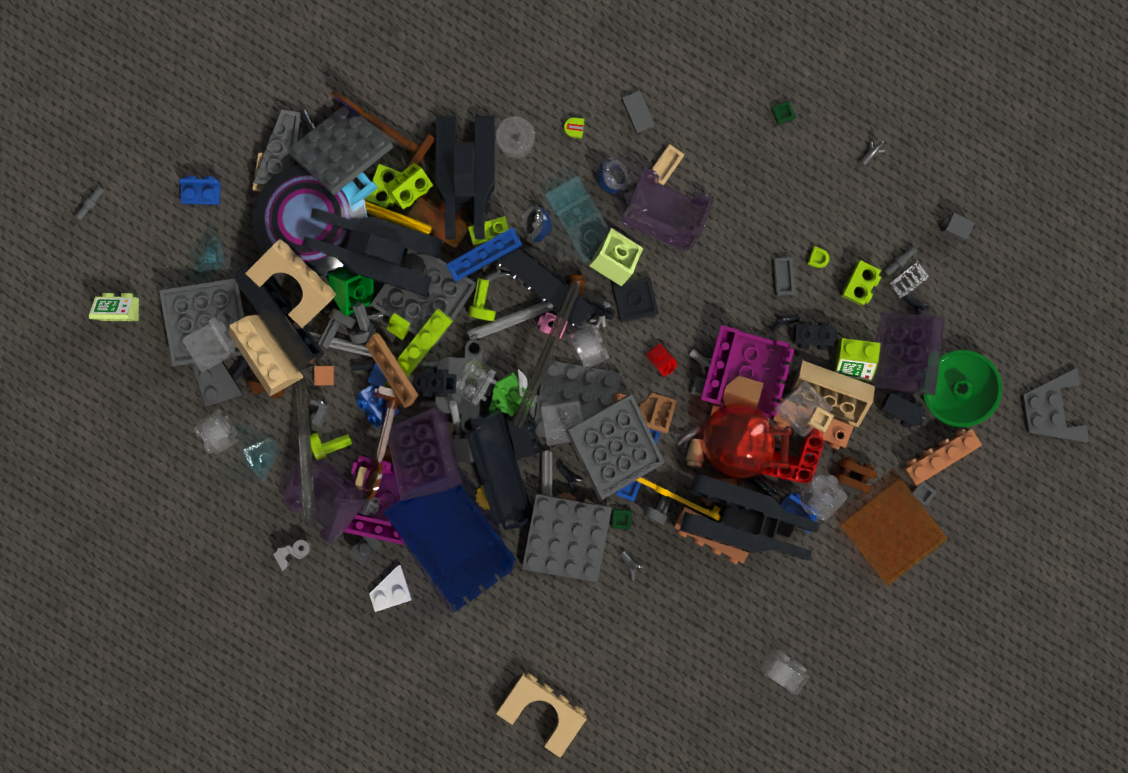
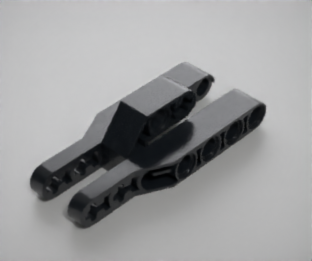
(456, 170)
(380, 241)
(740, 528)

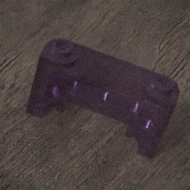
(665, 212)
(335, 498)

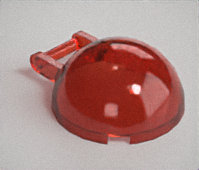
(742, 441)

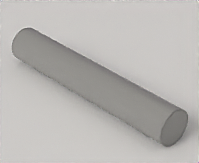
(455, 417)

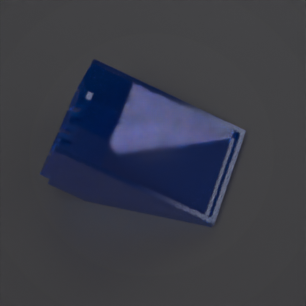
(451, 544)

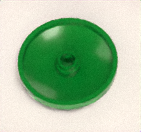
(965, 389)

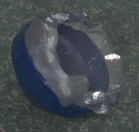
(613, 176)
(535, 224)

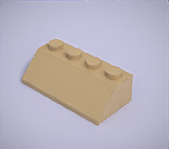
(264, 354)
(844, 394)

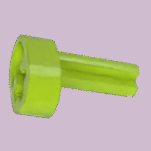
(478, 309)
(321, 449)

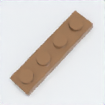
(391, 370)

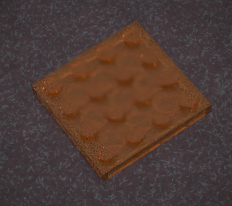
(893, 532)

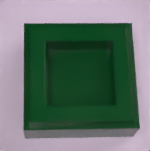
(783, 112)
(621, 519)

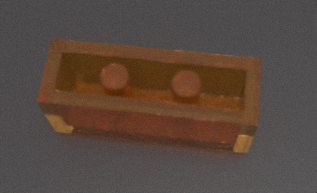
(426, 213)

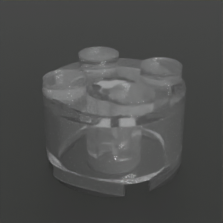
(524, 131)
(589, 346)
(216, 432)
(823, 496)

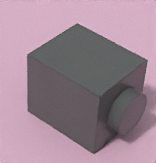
(957, 226)

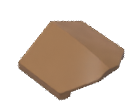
(743, 391)
(658, 412)

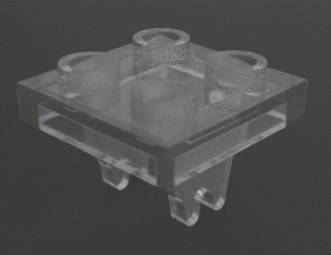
(474, 381)

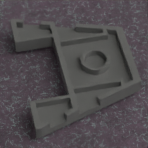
(1045, 409)

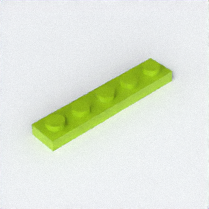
(423, 342)

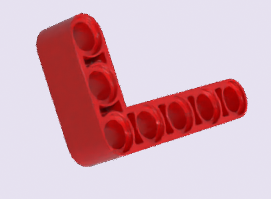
(801, 462)

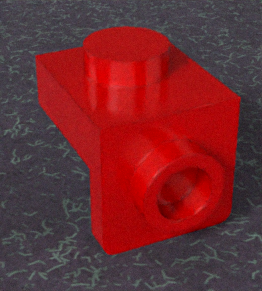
(662, 360)

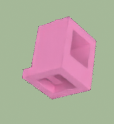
(544, 320)

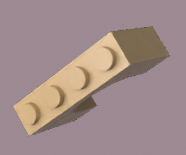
(283, 260)
(528, 690)

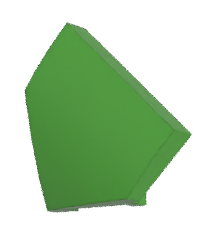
(507, 395)

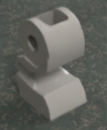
(299, 550)

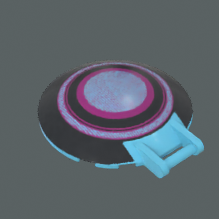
(285, 212)

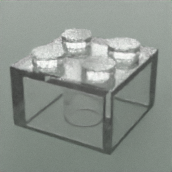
(799, 406)
(558, 419)
(784, 672)

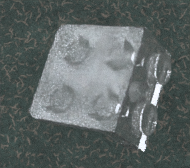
(210, 345)

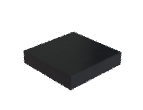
(635, 299)

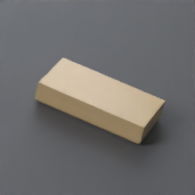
(667, 163)

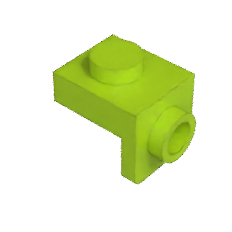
(398, 326)

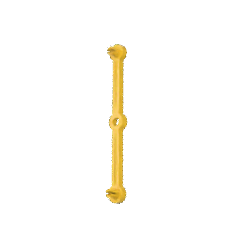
(713, 513)

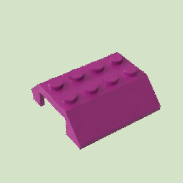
(751, 358)
(377, 526)

